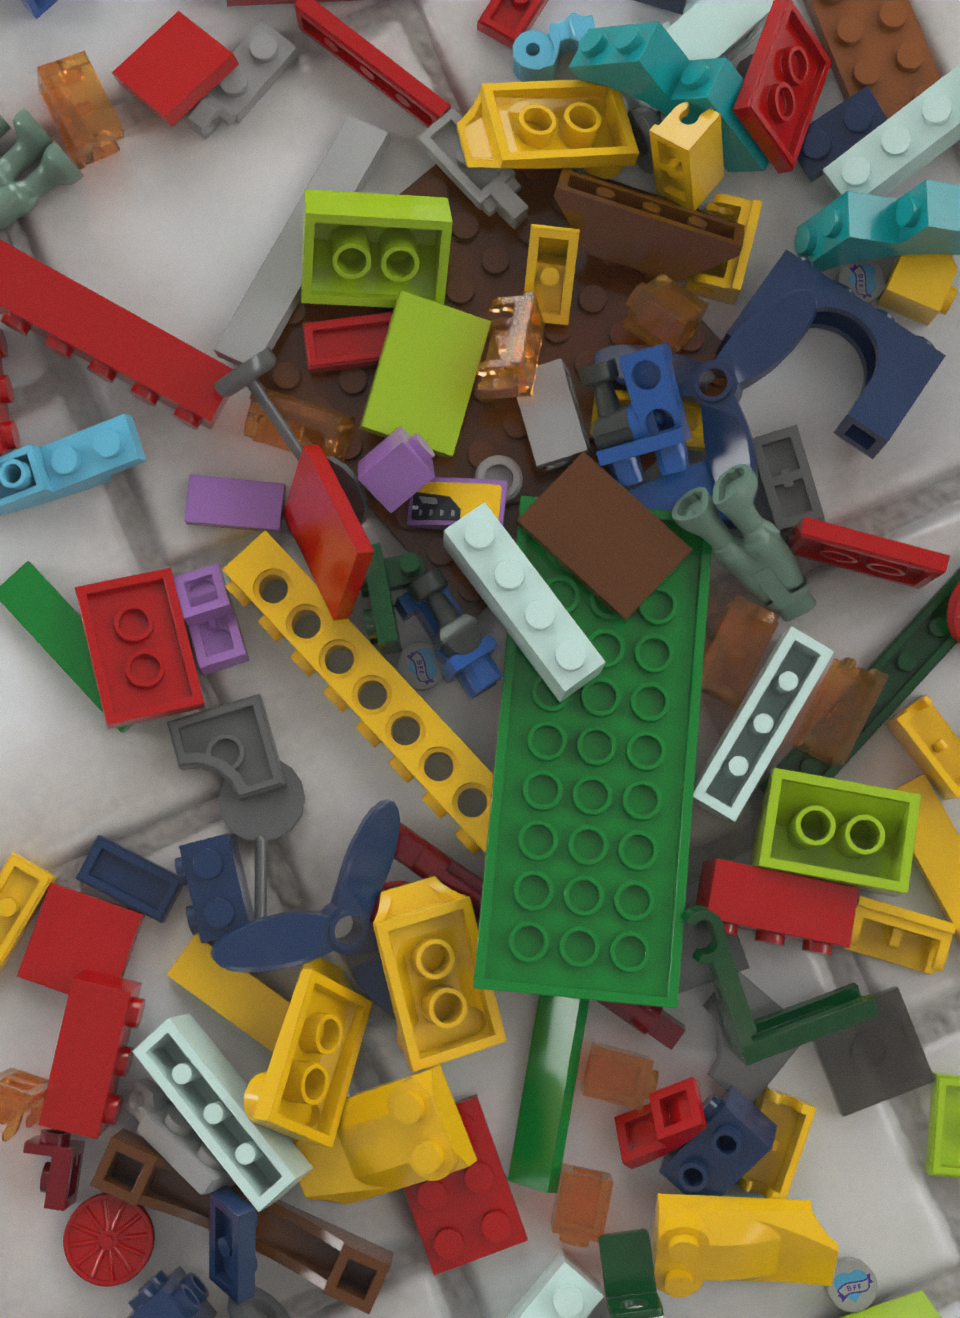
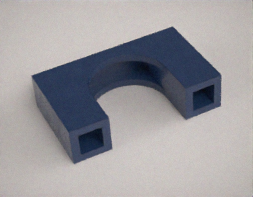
(892, 357)

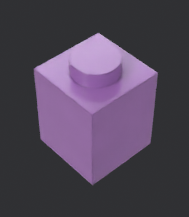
(397, 468)

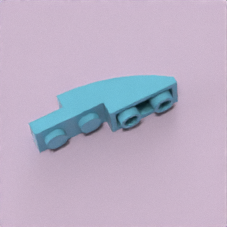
(68, 464)

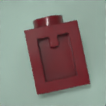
(62, 1174)

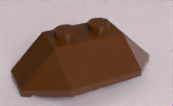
(644, 228)

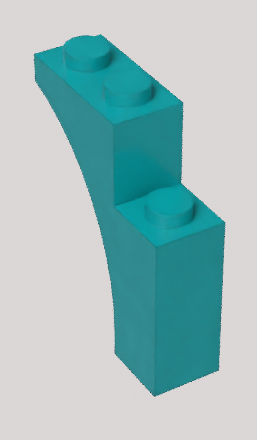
(654, 69)
(876, 226)

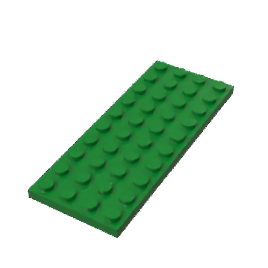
(597, 799)

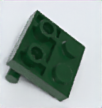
(382, 578)

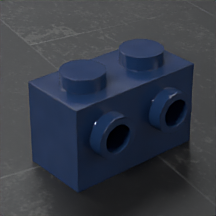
(216, 886)
(725, 1150)
(172, 1297)

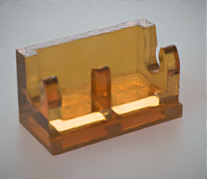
(80, 108)
(512, 348)
(308, 421)
(736, 649)
(839, 711)
(19, 1094)

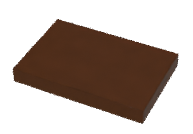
(603, 536)

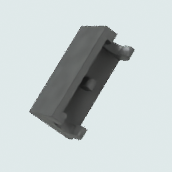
(787, 478)

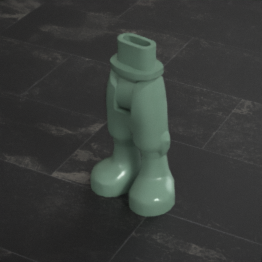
(54, 170)
(758, 557)

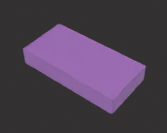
(235, 503)

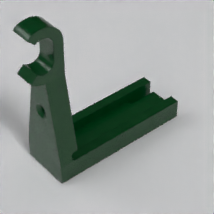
(780, 1030)

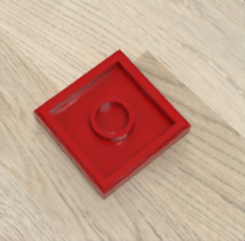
(175, 68)
(78, 934)

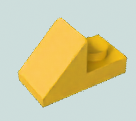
(552, 270)

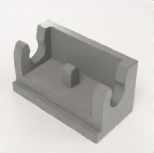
(554, 418)

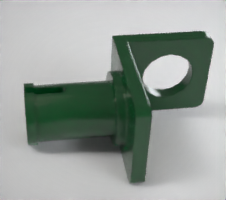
(629, 1274)

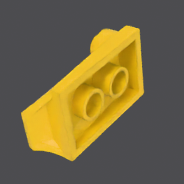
(548, 127)
(429, 966)
(312, 1058)
(390, 1141)
(738, 1241)

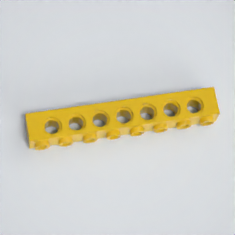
(268, 562)

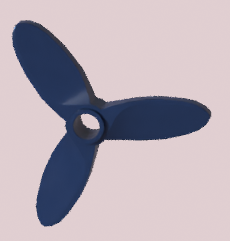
(745, 359)
(303, 936)

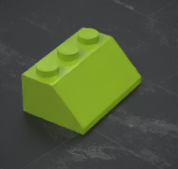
(372, 247)
(837, 831)

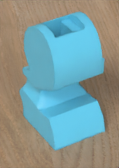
(539, 54)

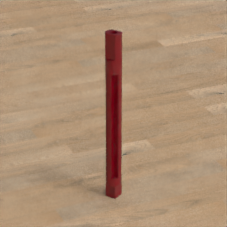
(429, 861)

